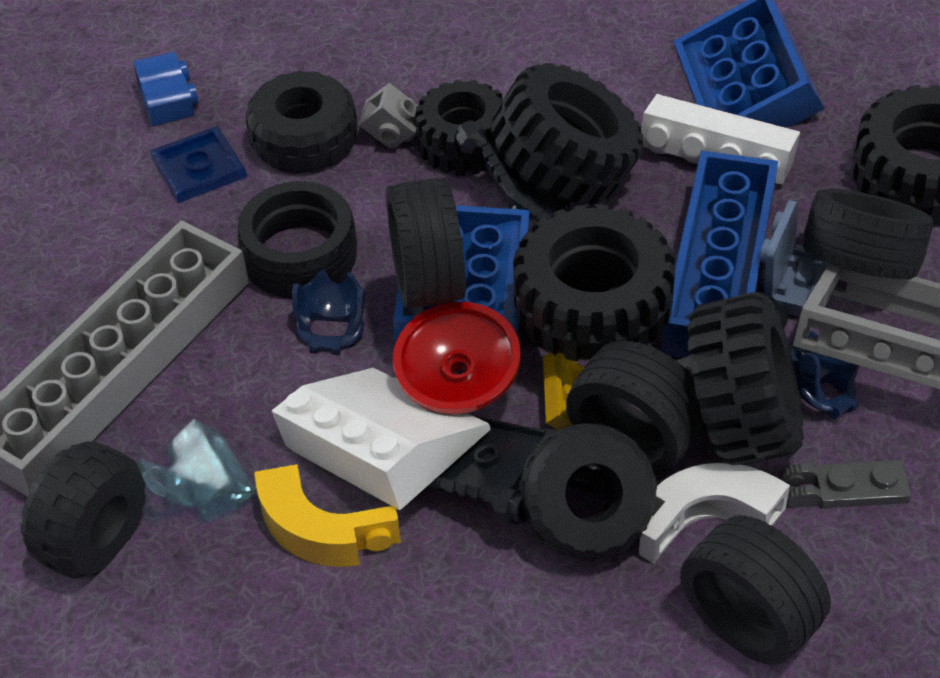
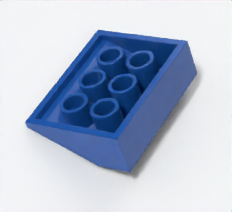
(750, 66)
(489, 249)

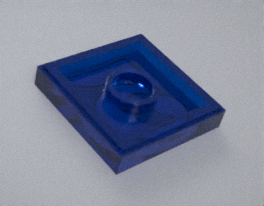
(198, 164)

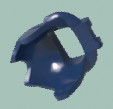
(329, 301)
(815, 369)

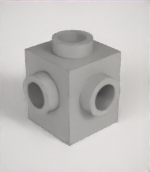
(390, 116)

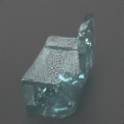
(201, 473)

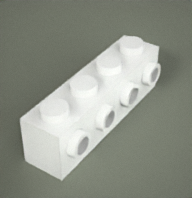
(688, 128)

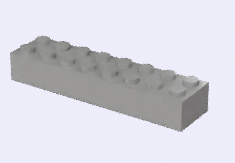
(115, 349)

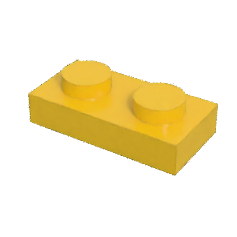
(558, 380)

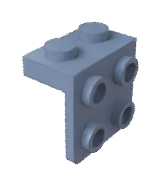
(789, 269)

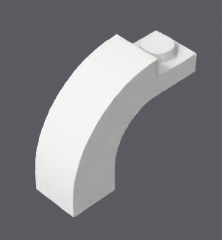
(710, 492)

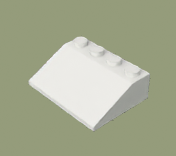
(374, 434)

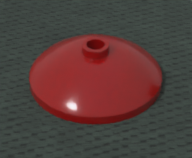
(451, 340)

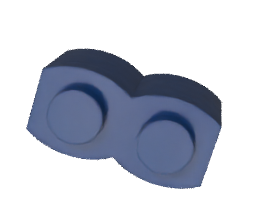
(165, 87)

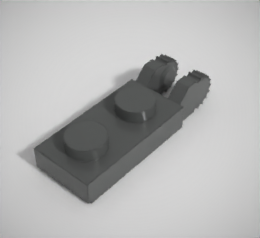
(847, 484)

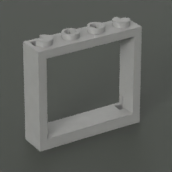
(870, 342)

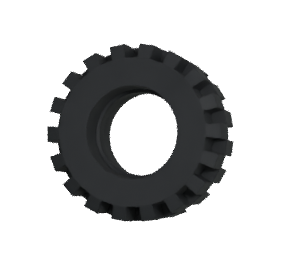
(444, 112)

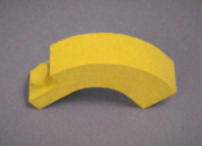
(318, 534)

